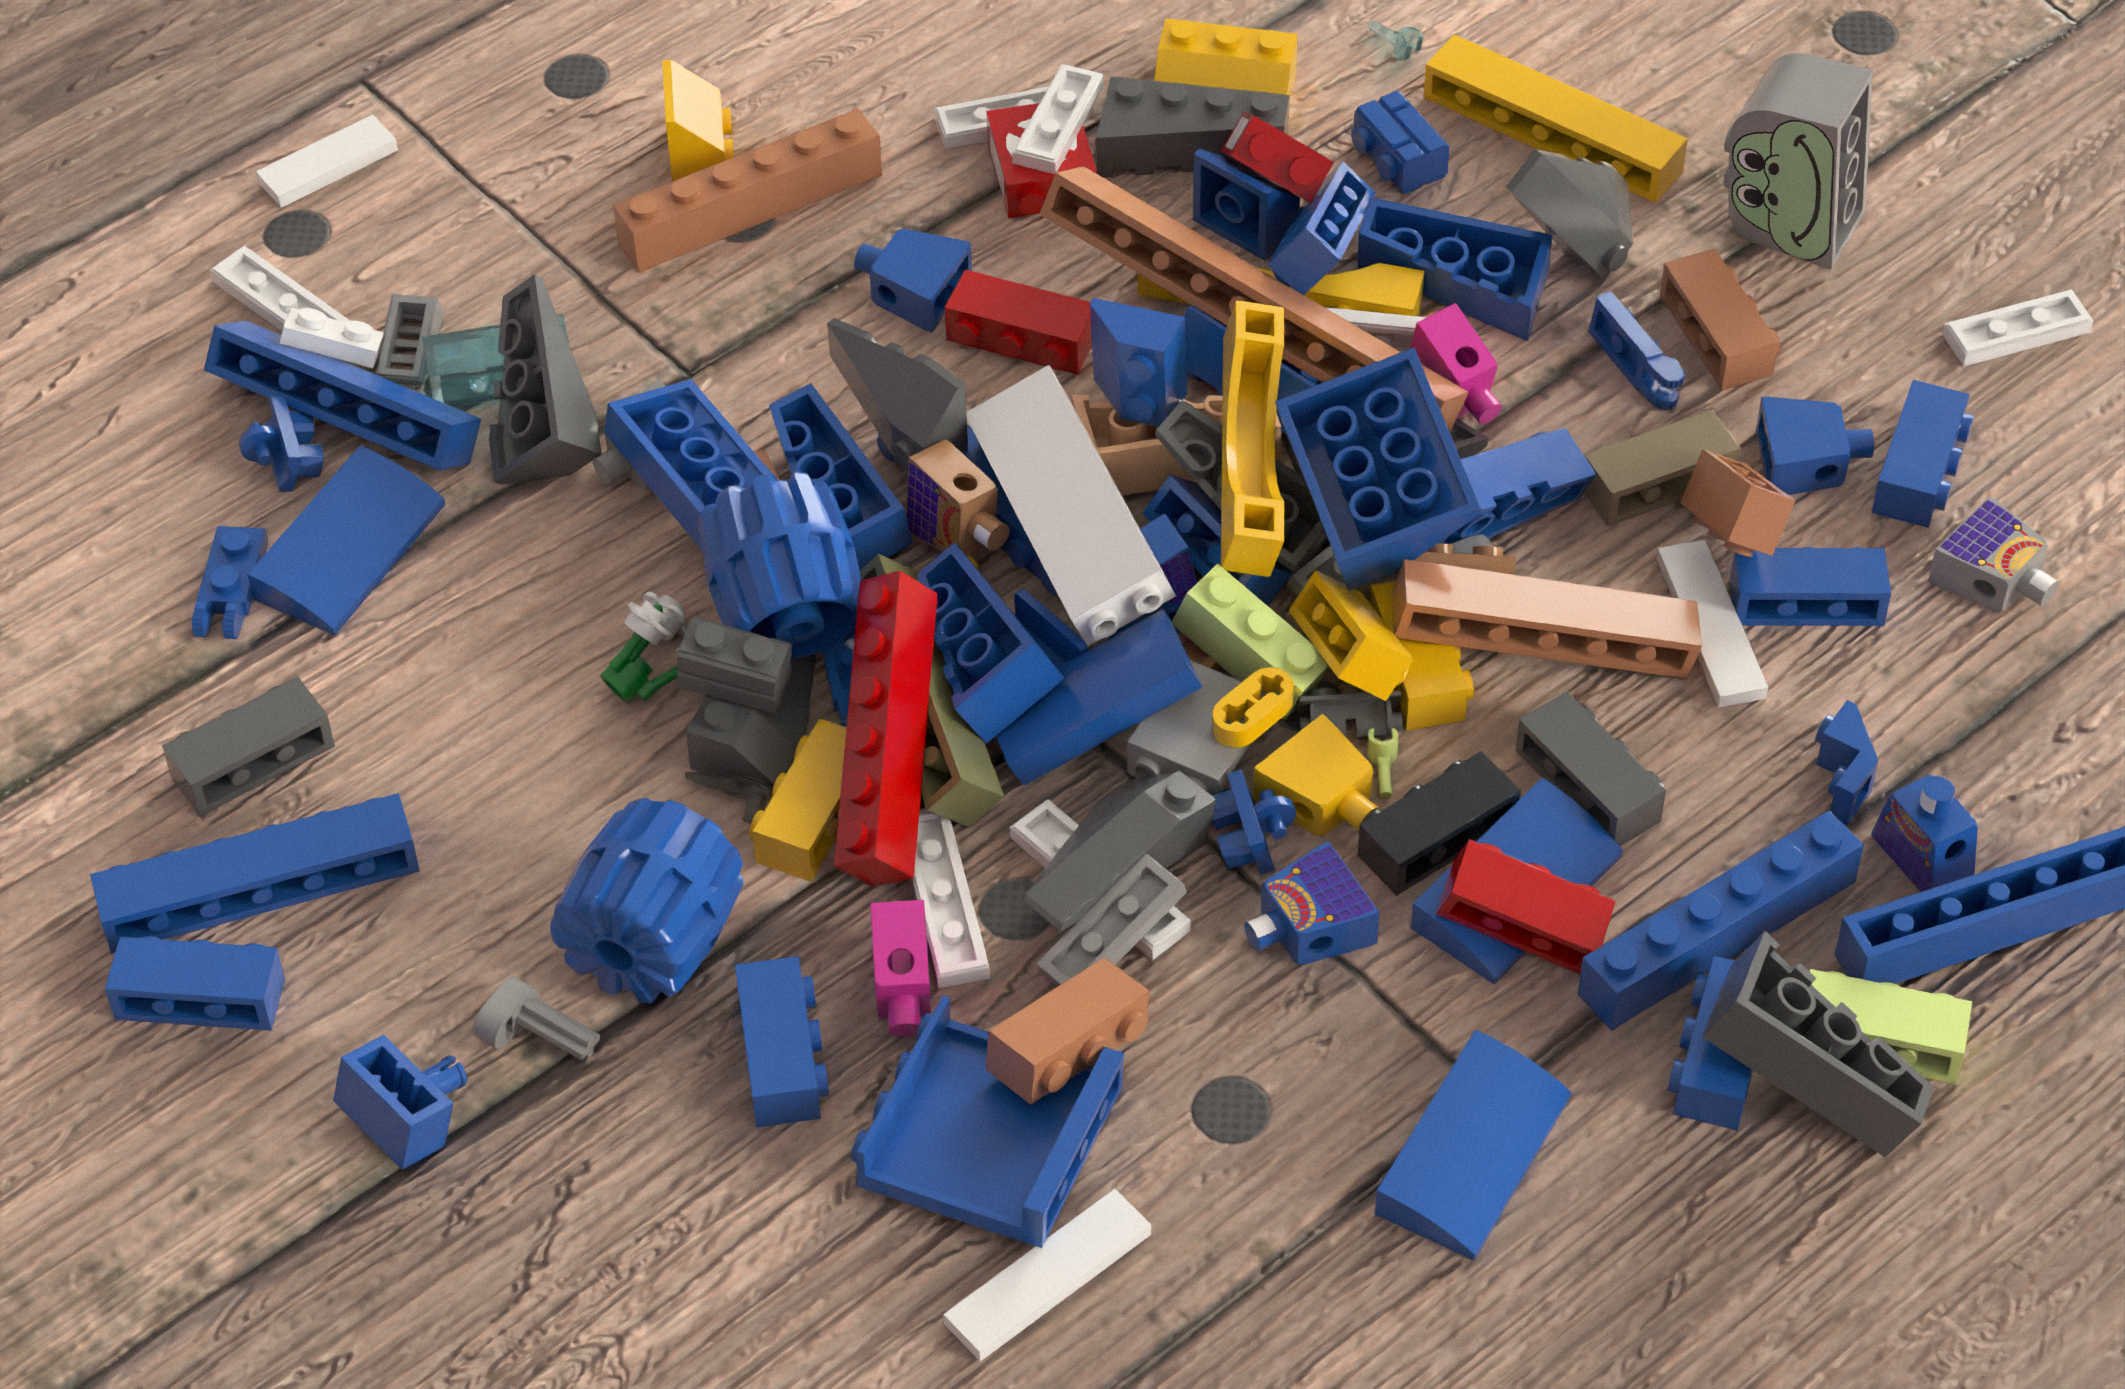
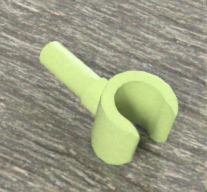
(1383, 755)

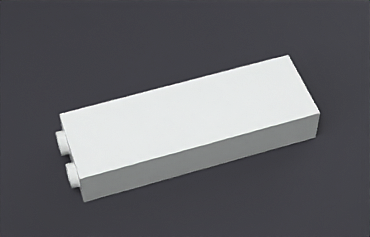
(1069, 506)

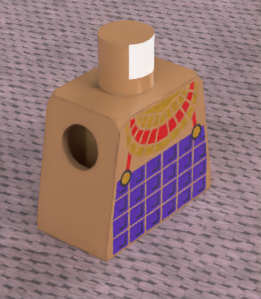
(952, 501)

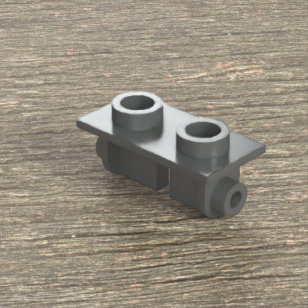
(1360, 707)

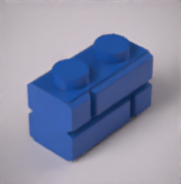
(1400, 142)

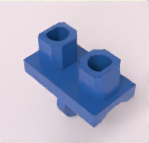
(279, 445)
(1268, 815)

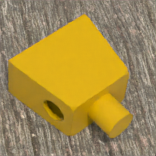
(1320, 776)

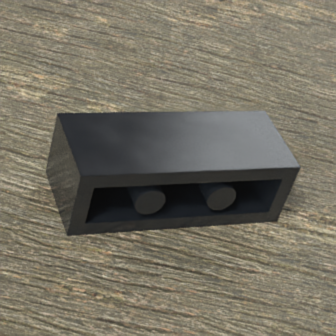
(1435, 822)

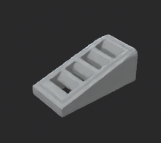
(403, 309)

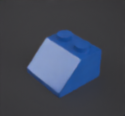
(1241, 204)
(1138, 360)

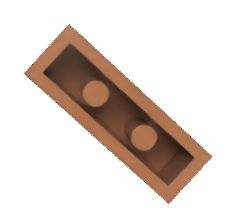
(1719, 319)
(1736, 504)
(1067, 1030)

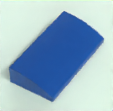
(681, 448)
(345, 541)
(1101, 697)
(1538, 829)
(1472, 1146)

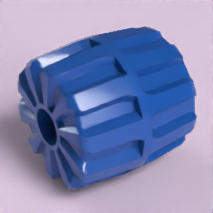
(782, 562)
(647, 899)

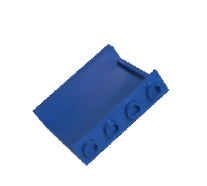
(972, 1145)

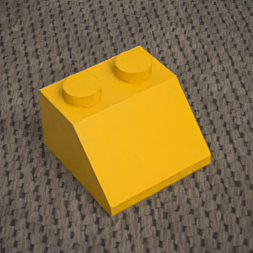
(694, 122)

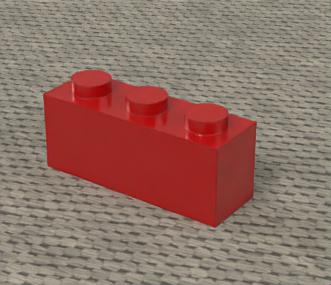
(1019, 321)
(1525, 905)

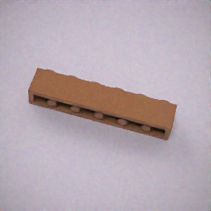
(747, 190)
(1546, 619)

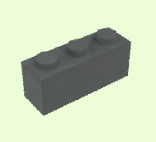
(248, 746)
(1591, 767)

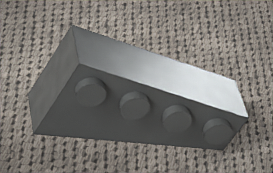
(1167, 122)
(1815, 1050)

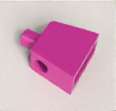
(1456, 352)
(901, 964)

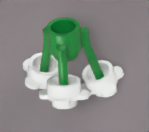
(652, 621)

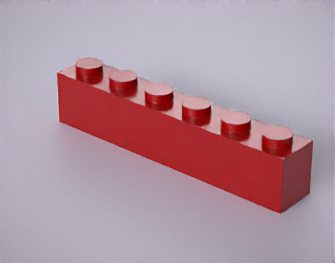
(886, 729)

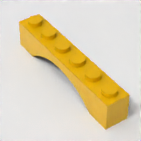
(1369, 289)
(1250, 493)

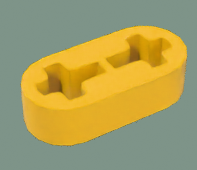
(1258, 711)

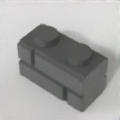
(734, 665)

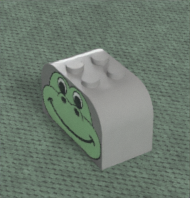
(1801, 158)

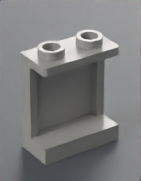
(1183, 737)

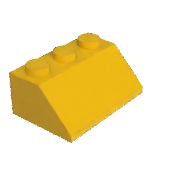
(1227, 57)

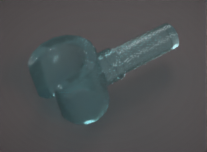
(1403, 40)

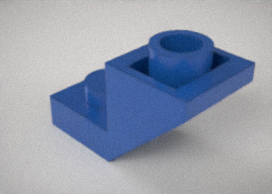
(1850, 756)

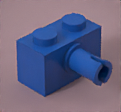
(396, 1101)

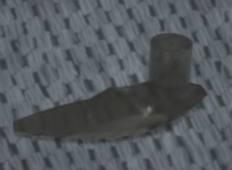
(742, 787)

